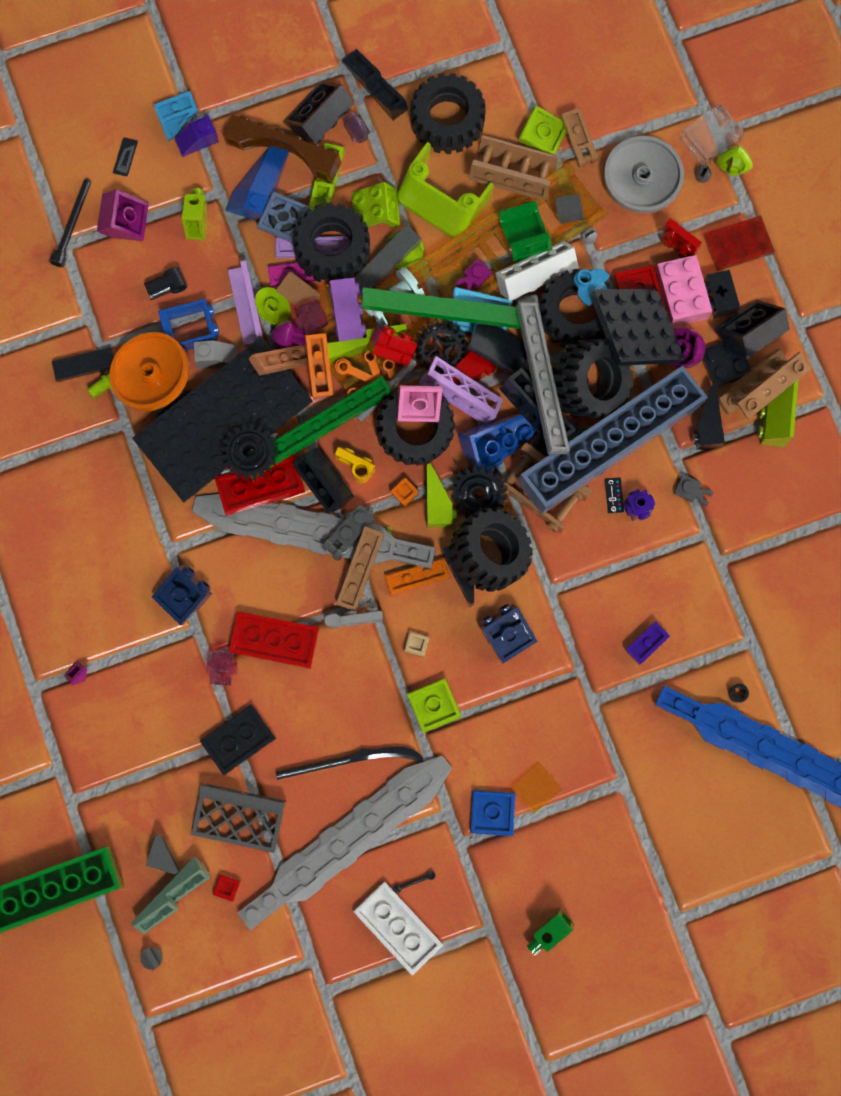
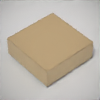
(416, 644)

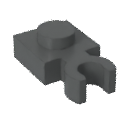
(690, 489)

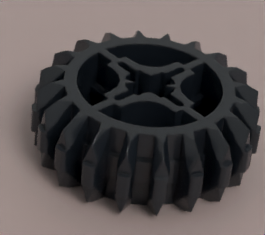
(457, 337)

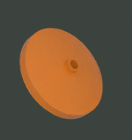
(149, 371)

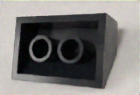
(319, 111)
(753, 328)

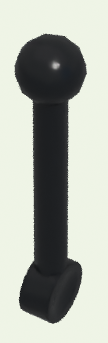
(430, 875)

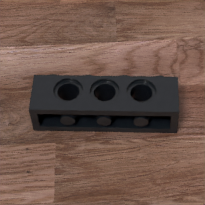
(521, 394)

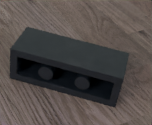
(323, 480)

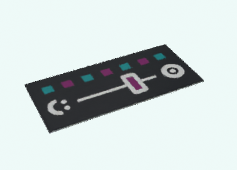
(614, 495)

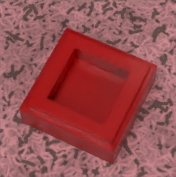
(226, 888)

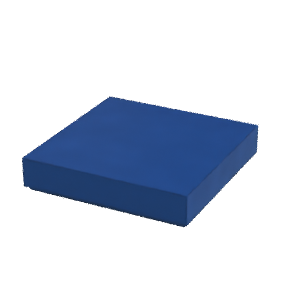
(492, 813)

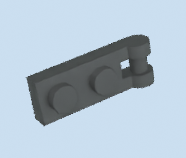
(348, 532)

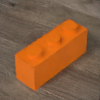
(318, 364)

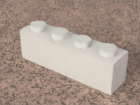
(536, 271)

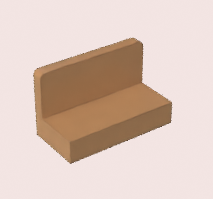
(297, 290)

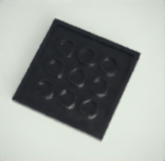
(637, 326)

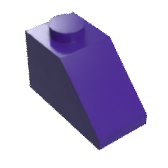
(196, 136)

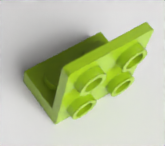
(377, 205)

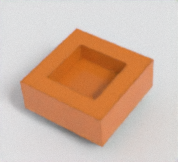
(404, 492)

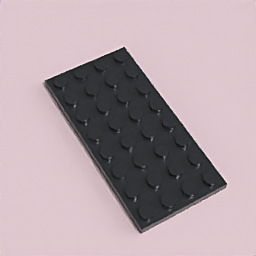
(189, 435)

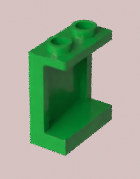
(524, 230)

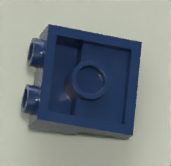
(182, 594)
(507, 632)

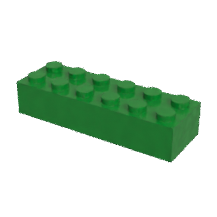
(58, 888)

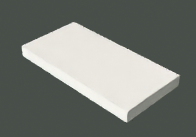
(398, 928)

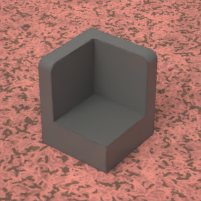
(569, 208)

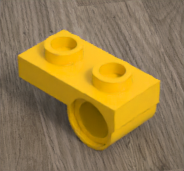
(348, 457)

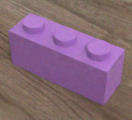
(346, 309)

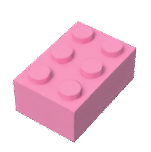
(683, 291)

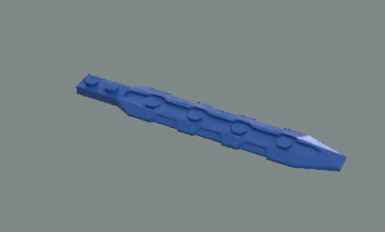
(758, 744)

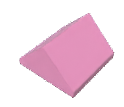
(419, 403)

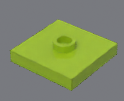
(542, 131)
(433, 705)

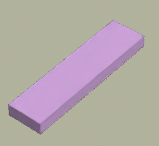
(324, 245)

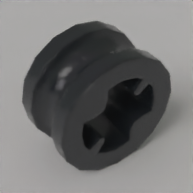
(735, 699)

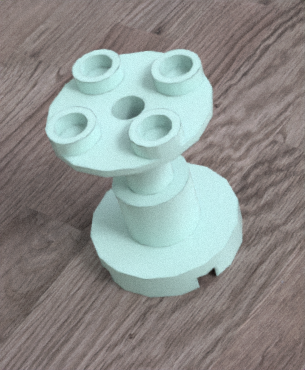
(406, 284)

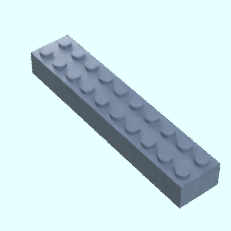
(612, 440)

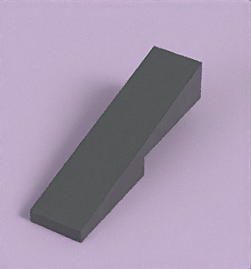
(388, 258)

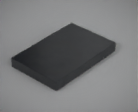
(498, 347)
(237, 740)

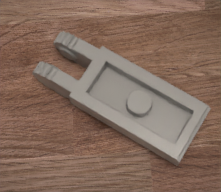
(352, 618)

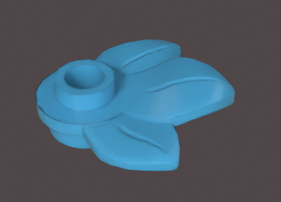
(595, 281)

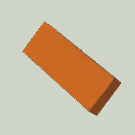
(416, 577)

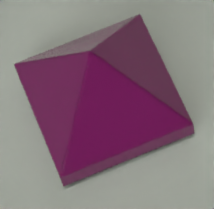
(77, 673)

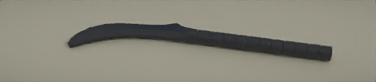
(362, 754)

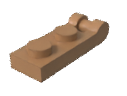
(579, 137)

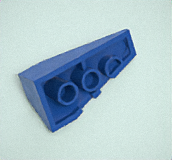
(256, 188)
(495, 440)

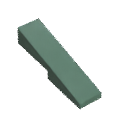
(165, 902)

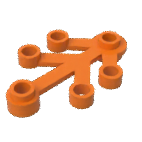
(363, 375)

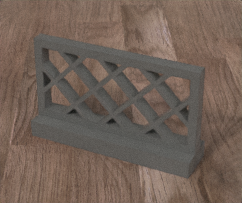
(244, 799)

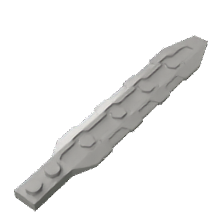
(303, 529)
(350, 838)

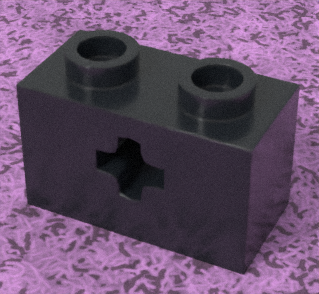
(723, 284)

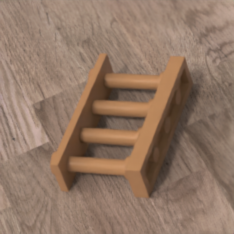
(509, 179)
(763, 383)
(529, 456)

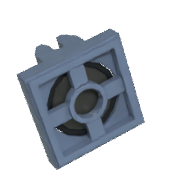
(280, 216)

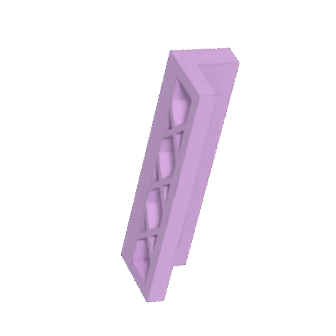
(245, 304)
(460, 395)

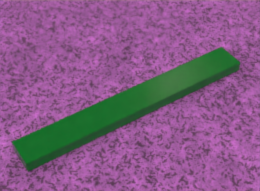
(439, 308)
(330, 419)

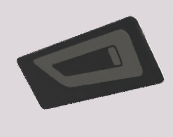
(125, 157)

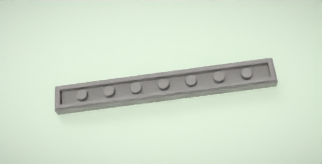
(542, 378)

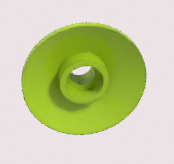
(272, 306)

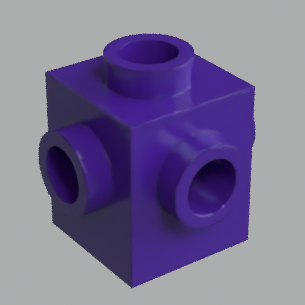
(636, 511)

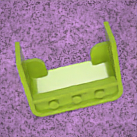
(433, 205)

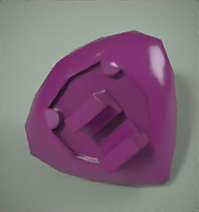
(285, 334)

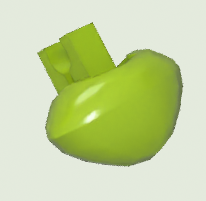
(734, 161)

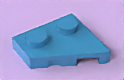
(175, 113)

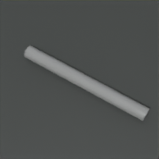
(392, 384)

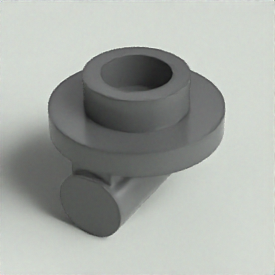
(151, 958)

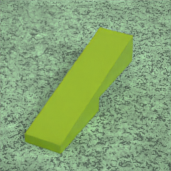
(323, 190)
(352, 347)

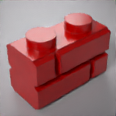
(392, 345)

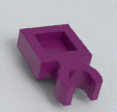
(475, 275)

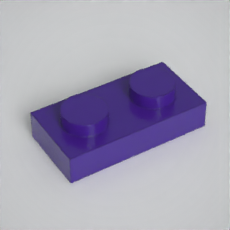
(647, 643)

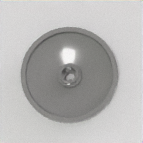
(648, 159)

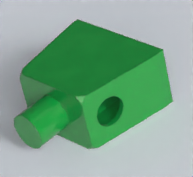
(558, 926)

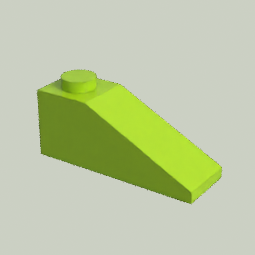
(438, 503)

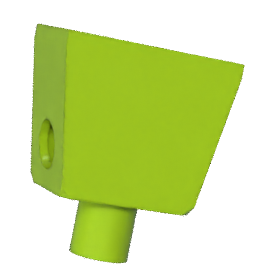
(195, 210)

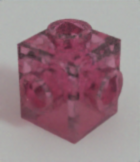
(310, 317)
(222, 668)

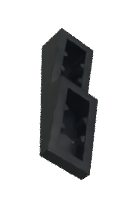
(375, 84)

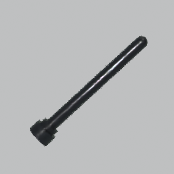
(58, 257)

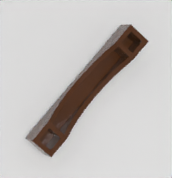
(246, 135)

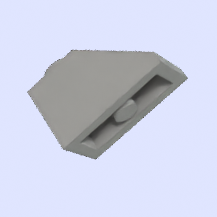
(213, 354)

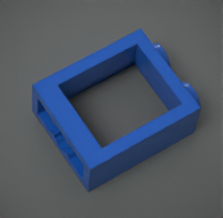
(185, 310)

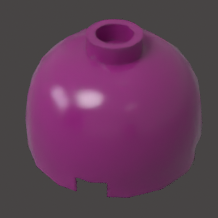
(691, 345)

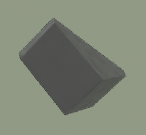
(161, 856)

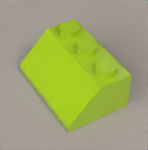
(779, 418)

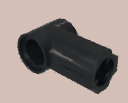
(170, 282)

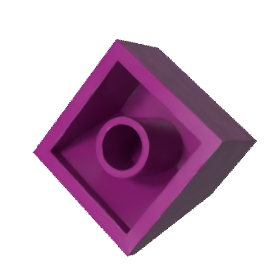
(122, 216)

